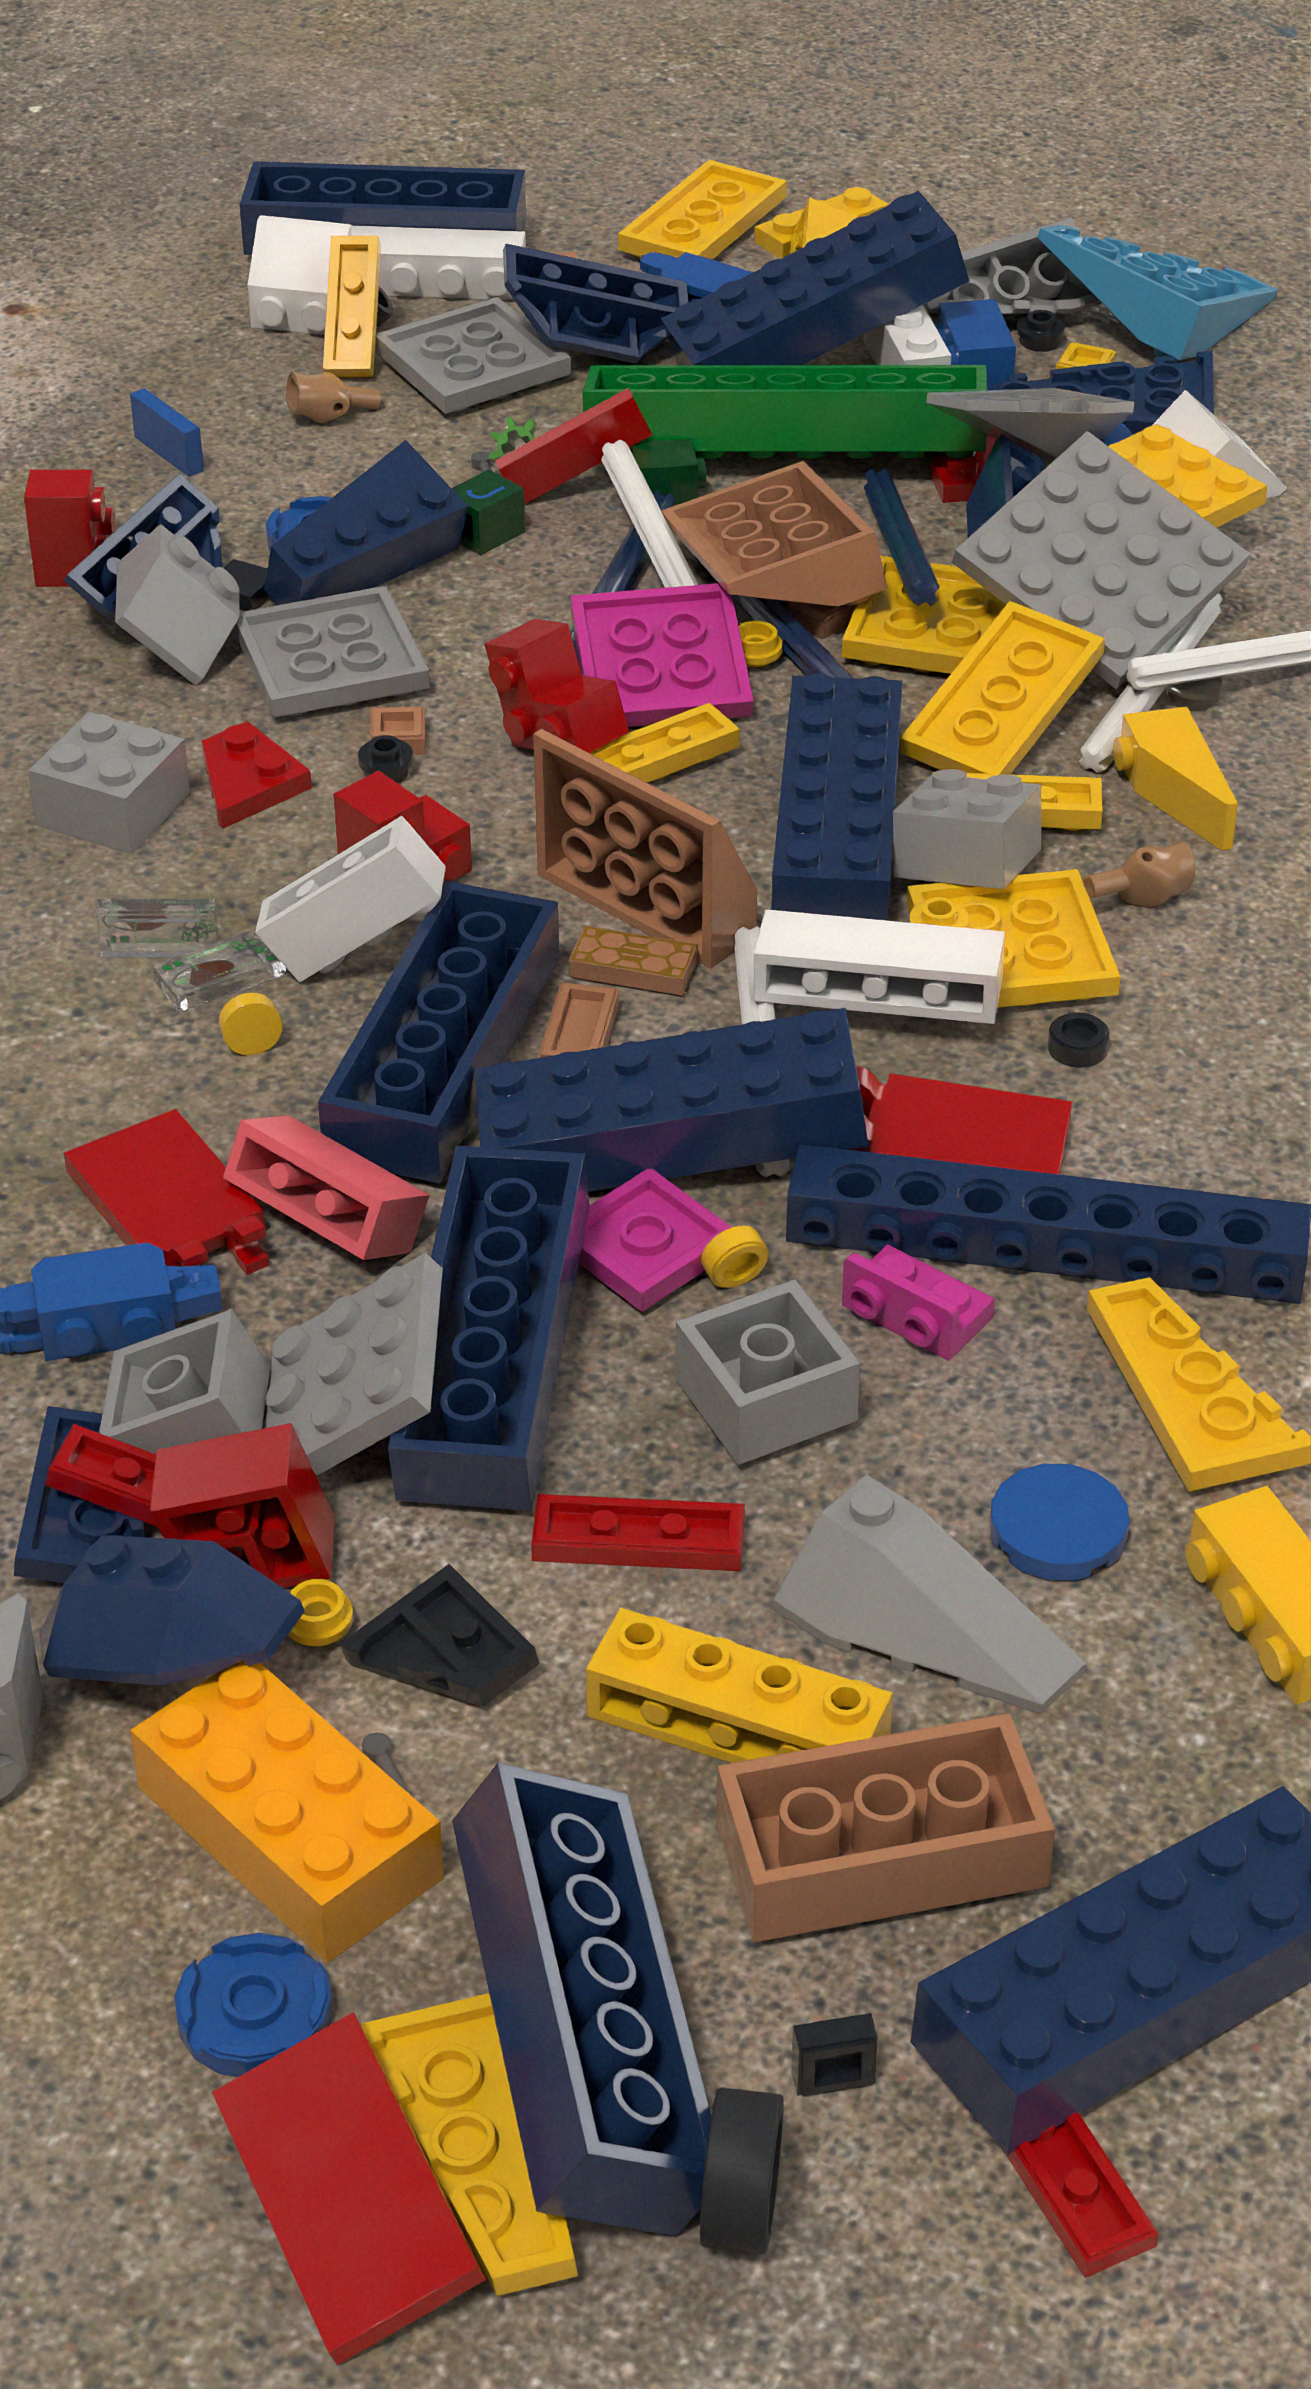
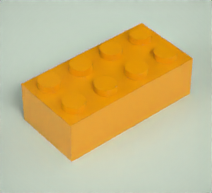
(288, 1806)

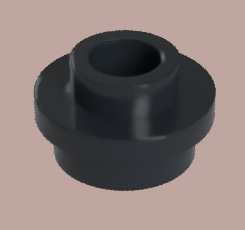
(1040, 330)
(388, 756)

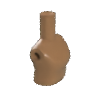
(325, 396)
(1147, 876)

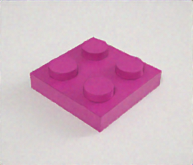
(647, 1238)

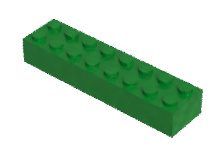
(797, 407)

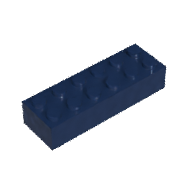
(384, 196)
(823, 291)
(838, 797)
(447, 1009)
(683, 1099)
(507, 1289)
(1125, 1974)
(584, 2001)

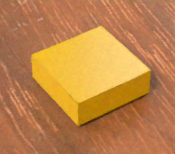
(1083, 355)

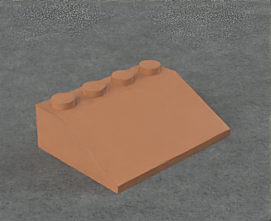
(782, 540)
(638, 851)

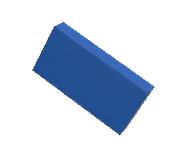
(167, 432)

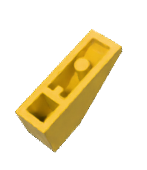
(1177, 772)

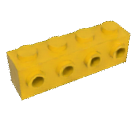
(723, 1694)

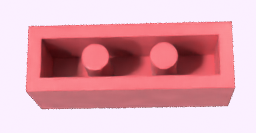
(326, 1186)

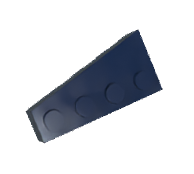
(369, 532)

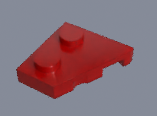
(250, 773)

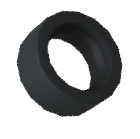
(741, 2170)

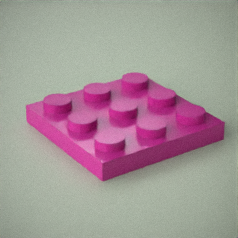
(664, 650)

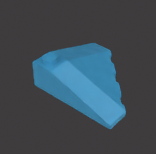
(1158, 295)

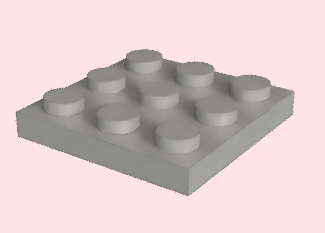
(472, 355)
(331, 651)
(359, 1365)

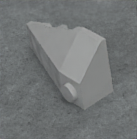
(1020, 277)
(1036, 419)
(903, 1587)

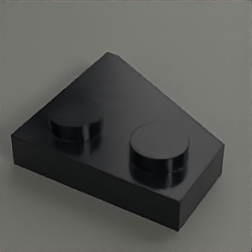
(444, 1642)

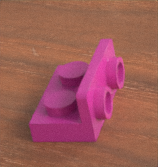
(915, 1300)

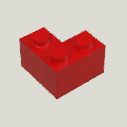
(64, 521)
(545, 690)
(380, 800)
(250, 1494)

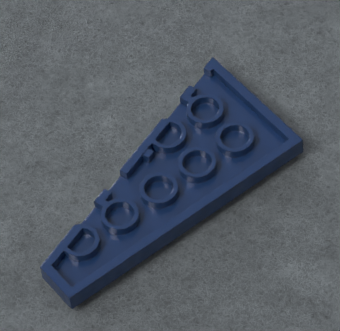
(1150, 388)

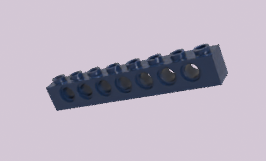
(1049, 1223)

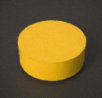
(250, 1023)
(734, 1256)

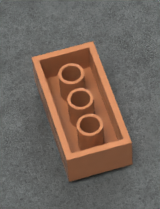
(883, 1827)

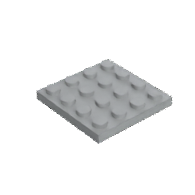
(1103, 554)

